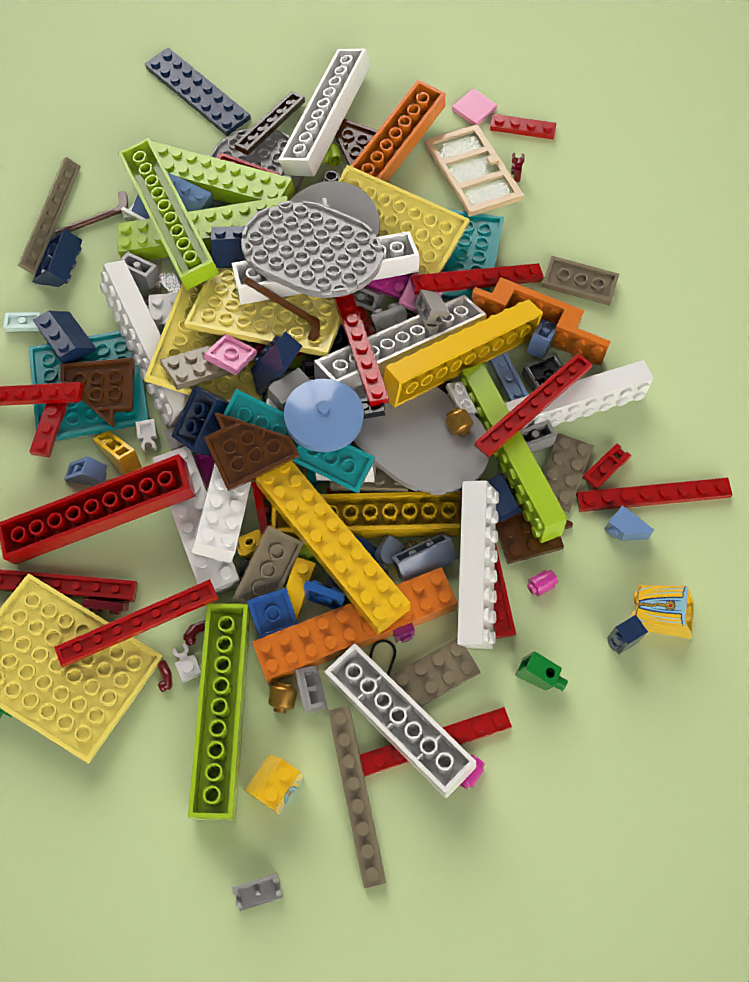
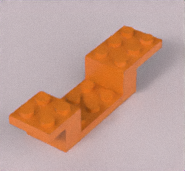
(567, 317)

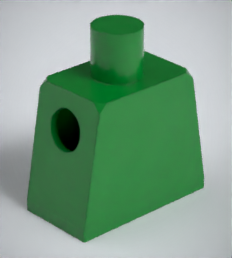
(541, 672)

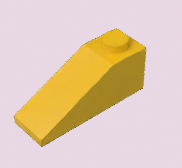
(118, 452)
(301, 571)

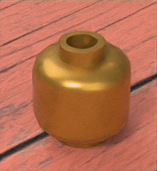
(459, 422)
(282, 696)

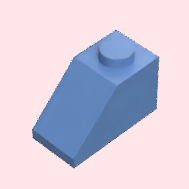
(542, 339)
(86, 471)
(628, 526)

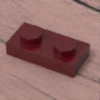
(97, 605)

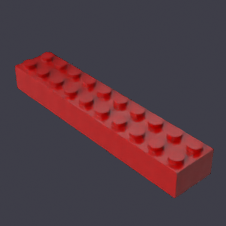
(96, 509)

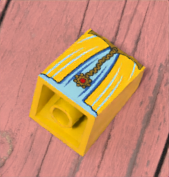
(665, 609)
(274, 783)

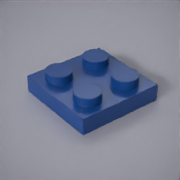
(324, 596)
(272, 612)

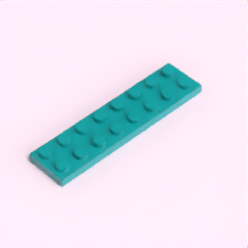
(344, 466)

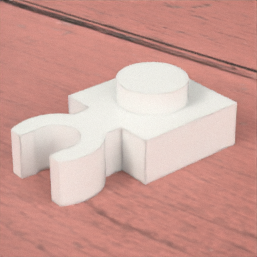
(147, 432)
(188, 665)

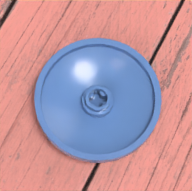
(323, 415)

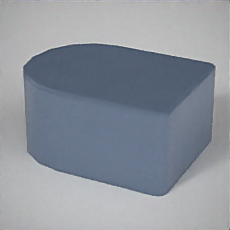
(386, 549)

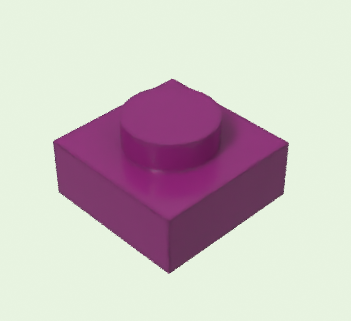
(404, 633)

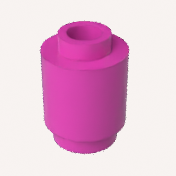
(542, 582)
(472, 779)

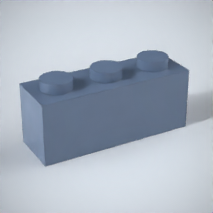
(425, 557)

